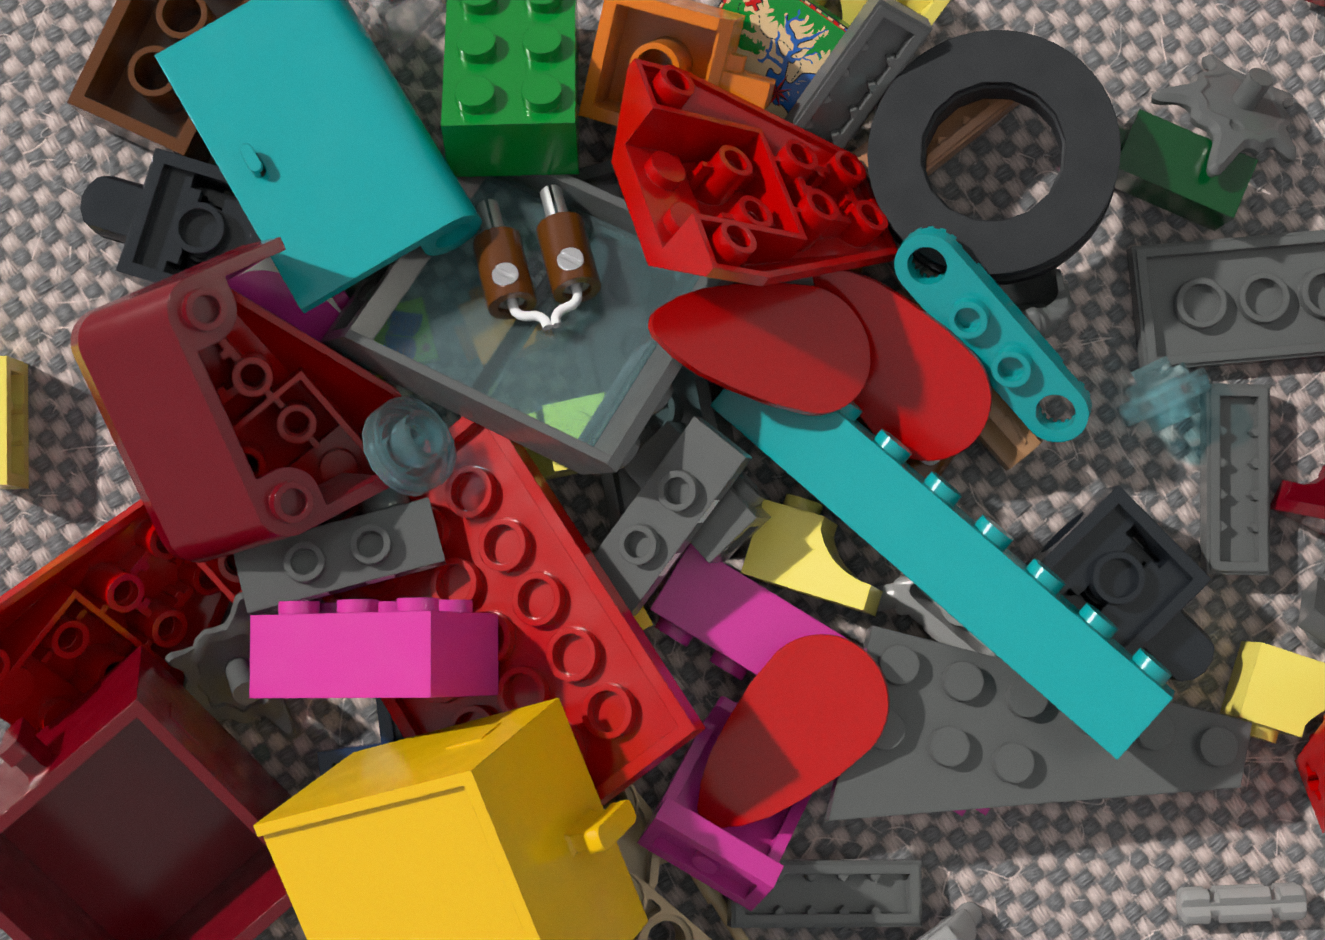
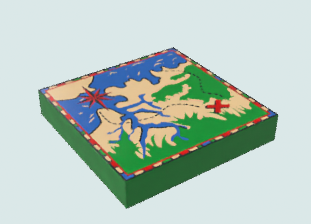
(786, 43)

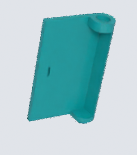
(340, 143)

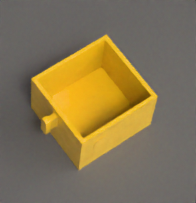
(459, 839)

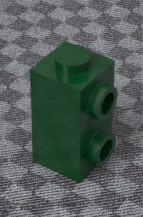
(1169, 170)

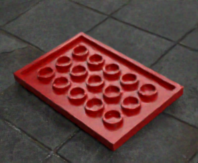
(557, 617)

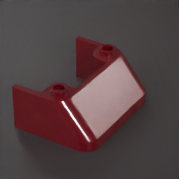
(174, 428)

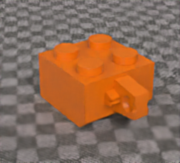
(667, 33)

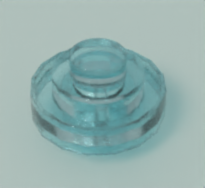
(1163, 394)
(409, 446)

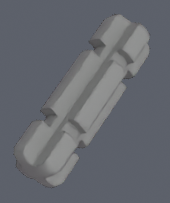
(1241, 903)

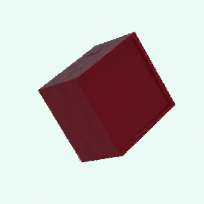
(135, 819)

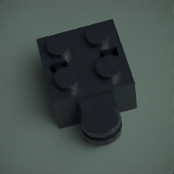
(168, 221)
(1131, 584)

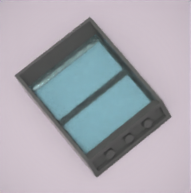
(557, 391)

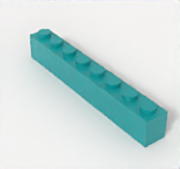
(964, 566)

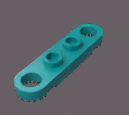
(988, 322)

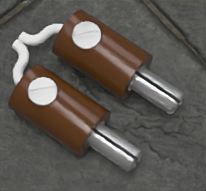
(565, 255)

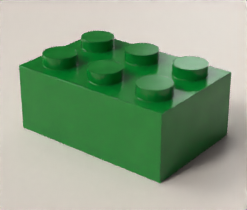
(511, 87)

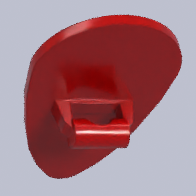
(769, 343)
(920, 375)
(794, 729)

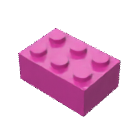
(374, 650)

